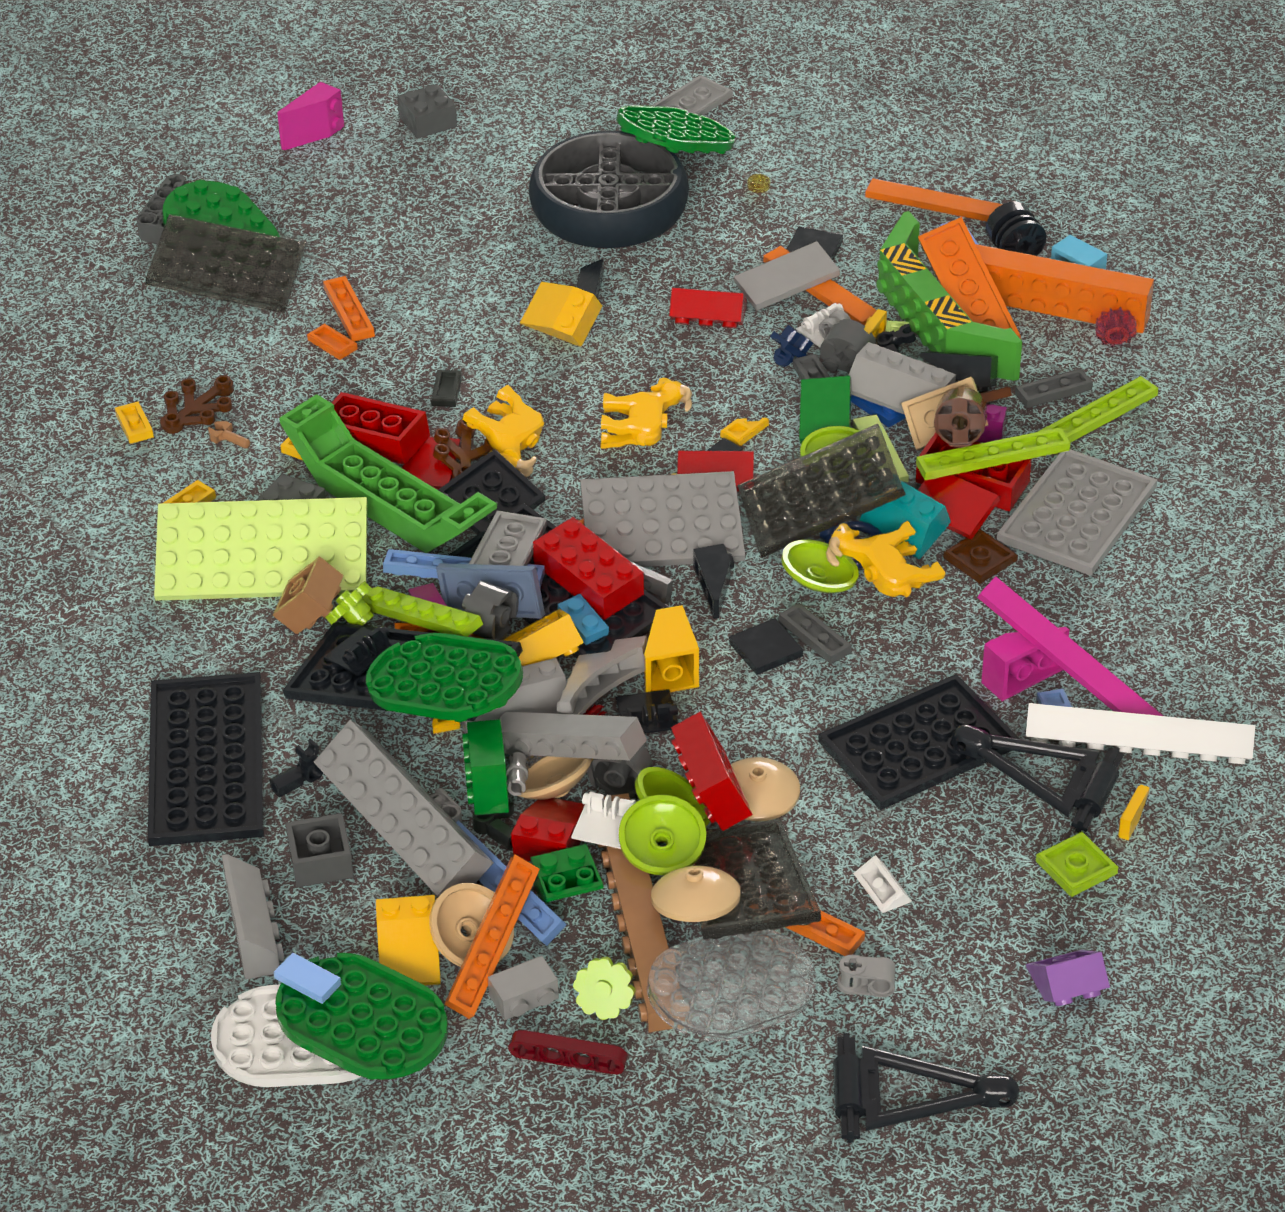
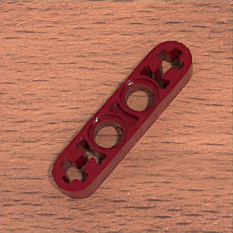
(601, 1058)

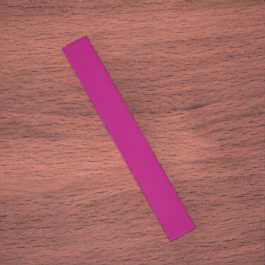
(1063, 650)

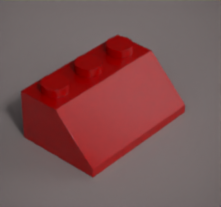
(707, 307)

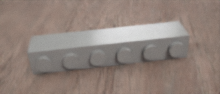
(572, 735)

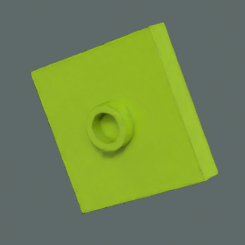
(1076, 864)

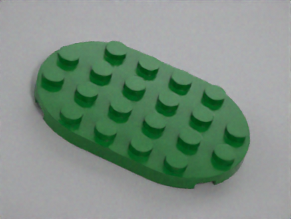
(675, 129)
(217, 204)
(445, 676)
(372, 1024)

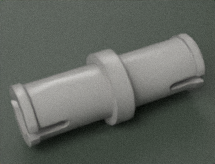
(517, 773)

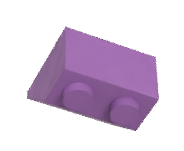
(1070, 976)

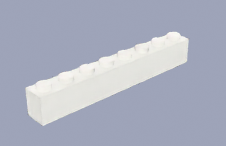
(1141, 731)

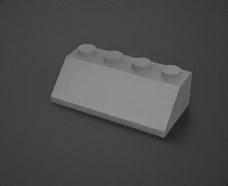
(893, 378)
(538, 692)
(252, 917)

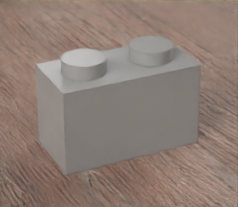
(523, 988)

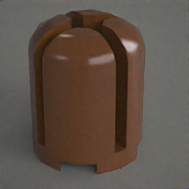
(947, 421)

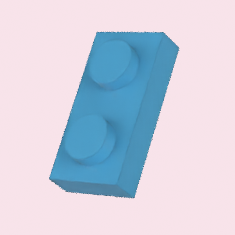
(585, 619)

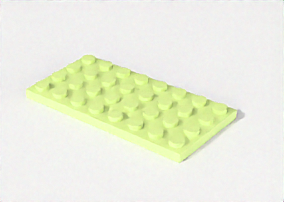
(256, 545)

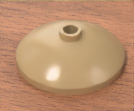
(554, 777)
(767, 786)
(695, 894)
(458, 909)

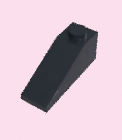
(979, 367)
(713, 572)

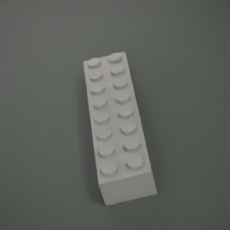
(401, 810)

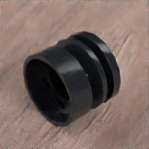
(1015, 229)

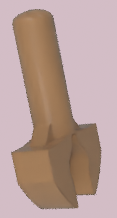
(225, 433)

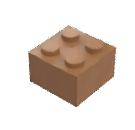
(308, 595)

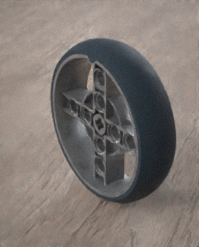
(608, 189)

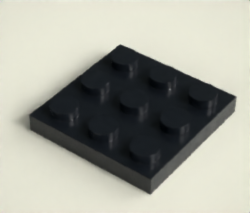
(496, 480)

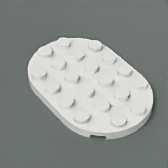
(257, 1051)

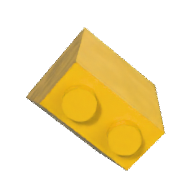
(671, 652)

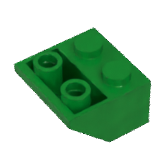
(566, 873)

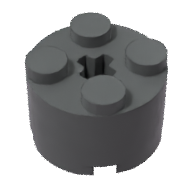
(843, 344)
(495, 608)
(619, 775)

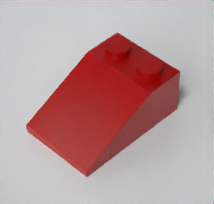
(546, 827)

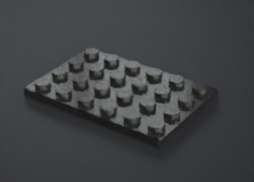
(226, 263)
(820, 490)
(768, 875)

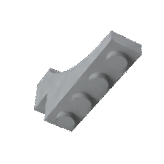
(600, 673)

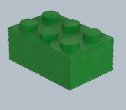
(485, 767)

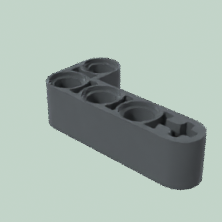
(150, 218)

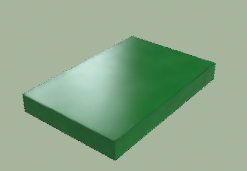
(824, 404)

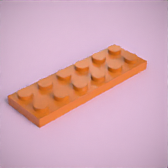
(965, 274)

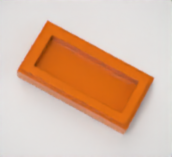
(332, 341)

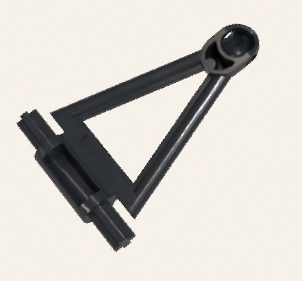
(1086, 790)
(859, 1089)

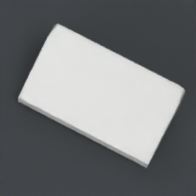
(881, 885)

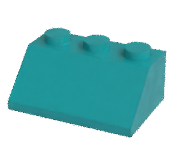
(923, 513)

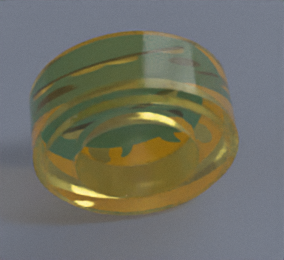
(758, 183)

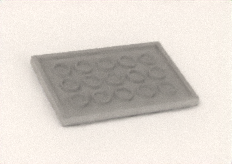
(1077, 511)
(664, 516)

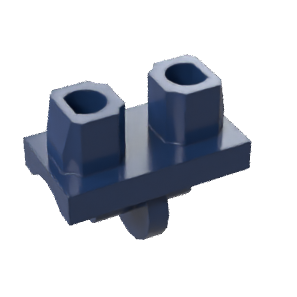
(792, 345)

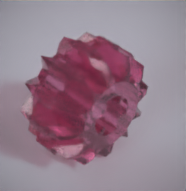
(1116, 327)

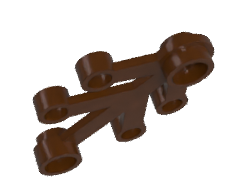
(174, 422)
(463, 453)

